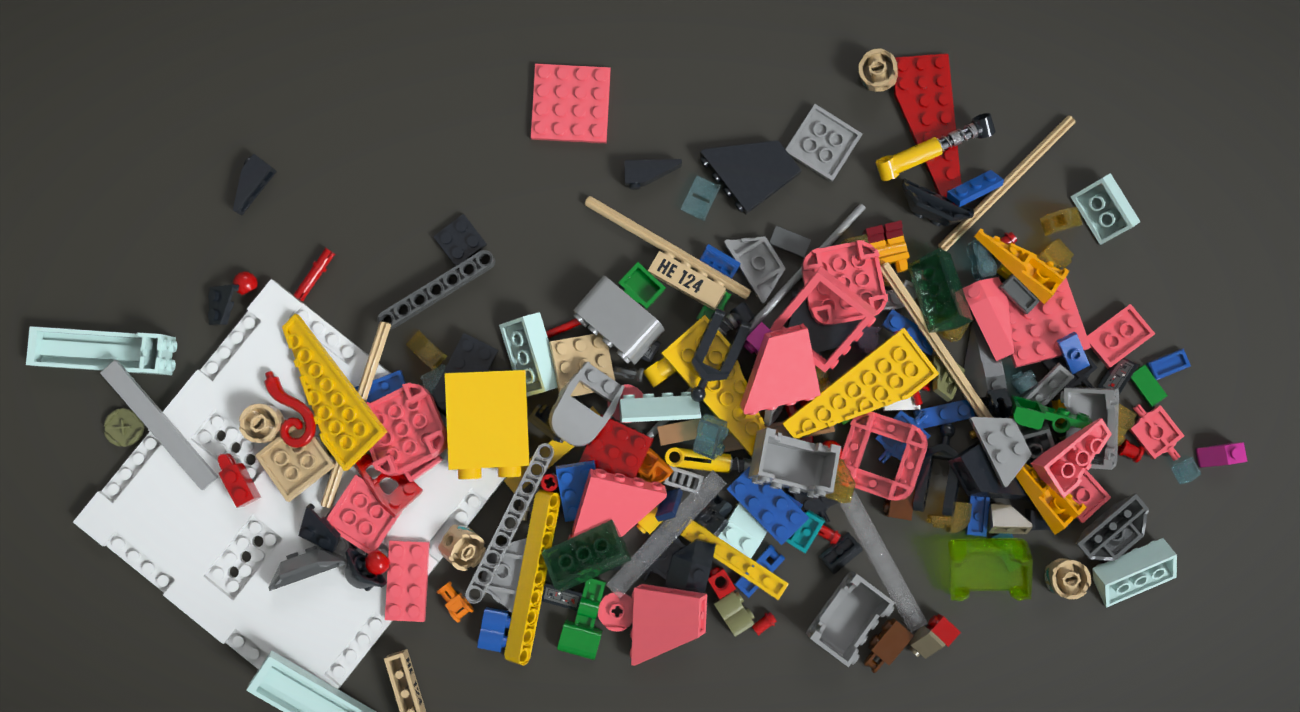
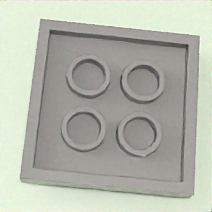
(823, 143)

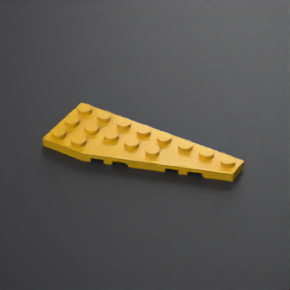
(880, 379)
(721, 396)
(341, 413)

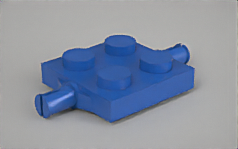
(897, 448)

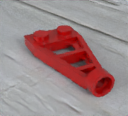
(398, 499)

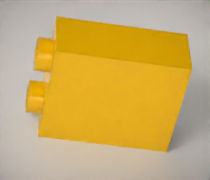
(487, 422)

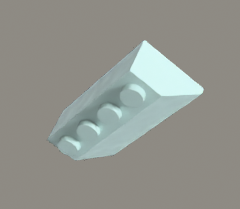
(530, 351)
(658, 408)
(1135, 572)

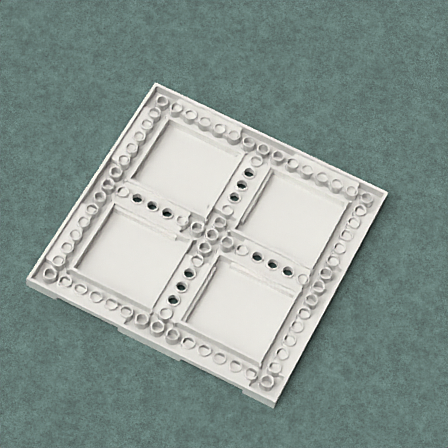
(193, 536)

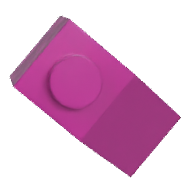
(1221, 454)

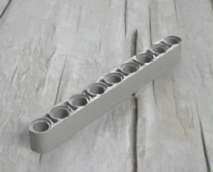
(494, 547)

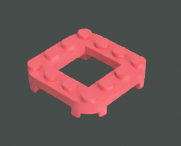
(910, 463)

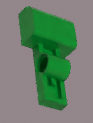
(641, 286)
(1032, 415)
(580, 636)

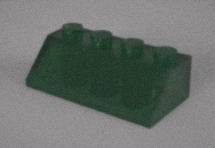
(939, 292)
(586, 556)

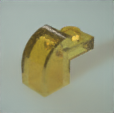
(957, 522)

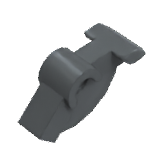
(629, 373)

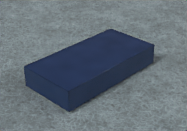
(669, 506)

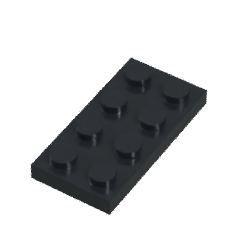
(468, 356)

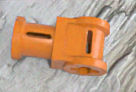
(455, 602)

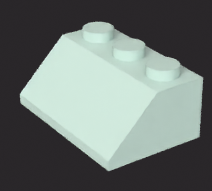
(1105, 209)

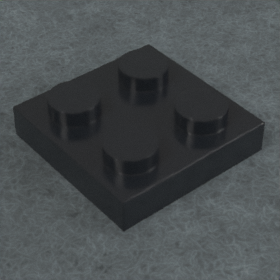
(460, 240)

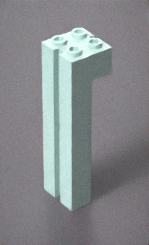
(97, 349)
(297, 690)

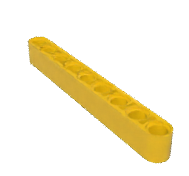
(532, 577)

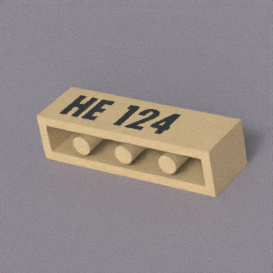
(686, 280)
(404, 682)

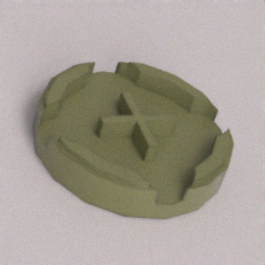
(123, 427)

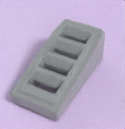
(699, 478)

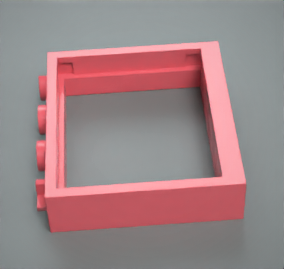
(847, 295)

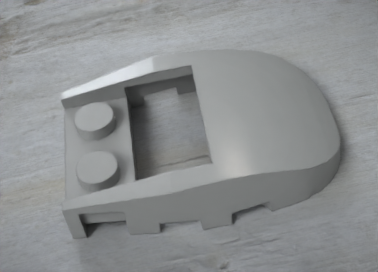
(574, 420)

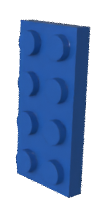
(769, 507)

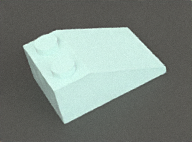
(743, 531)

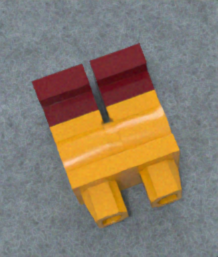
(890, 244)

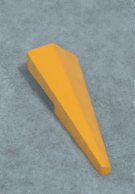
(1034, 273)
(1055, 510)

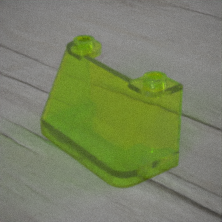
(990, 566)

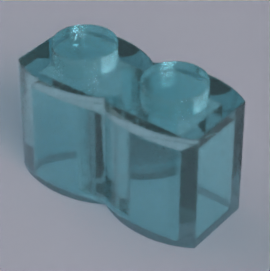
(982, 261)
(710, 436)

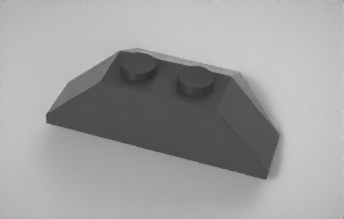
(1115, 530)
(306, 565)

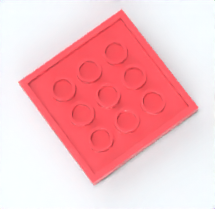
(570, 103)
(1038, 331)

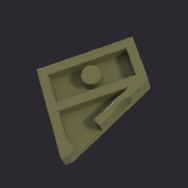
(943, 383)

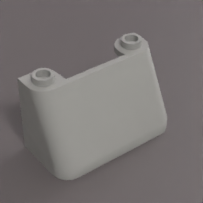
(1096, 404)

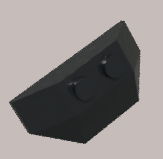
(934, 206)
(691, 567)

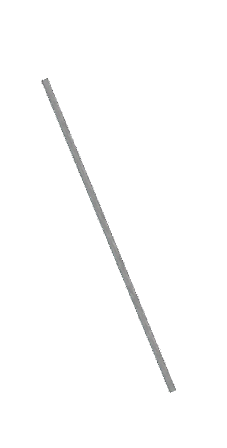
(785, 289)

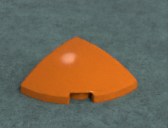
(654, 468)

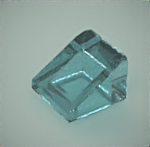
(1186, 471)

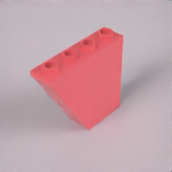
(781, 371)
(615, 499)
(664, 620)

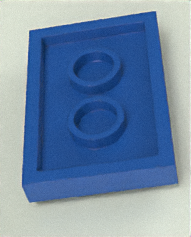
(571, 485)

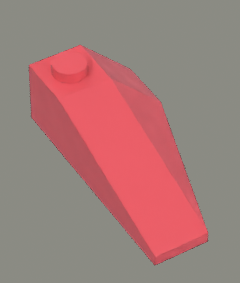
(992, 314)
(1068, 460)

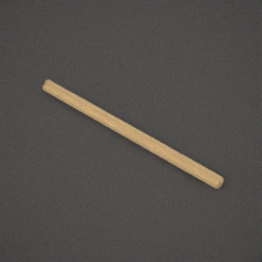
(994, 195)
(664, 245)
(934, 341)
(363, 390)

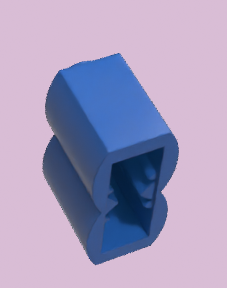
(493, 629)

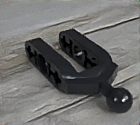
(706, 372)
(943, 452)

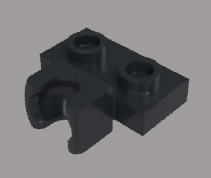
(714, 515)

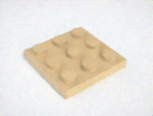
(570, 355)
(292, 467)

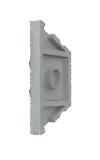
(758, 263)
(1002, 445)
(505, 581)

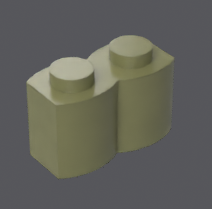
(734, 613)

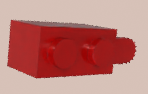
(237, 481)

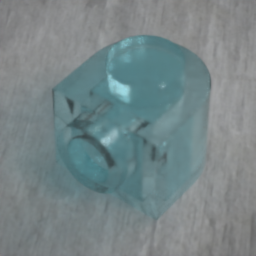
(1023, 381)

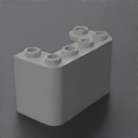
(618, 320)
(793, 464)
(849, 617)

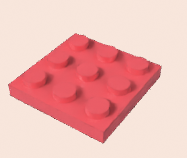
(361, 517)

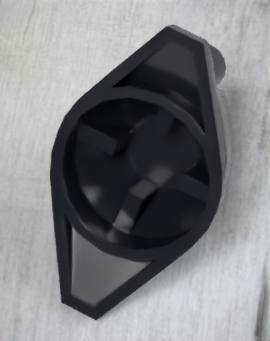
(358, 575)

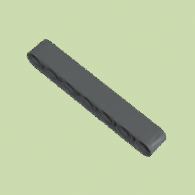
(446, 289)

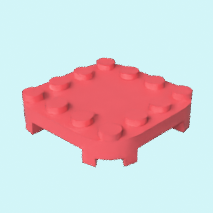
(857, 268)
(413, 429)

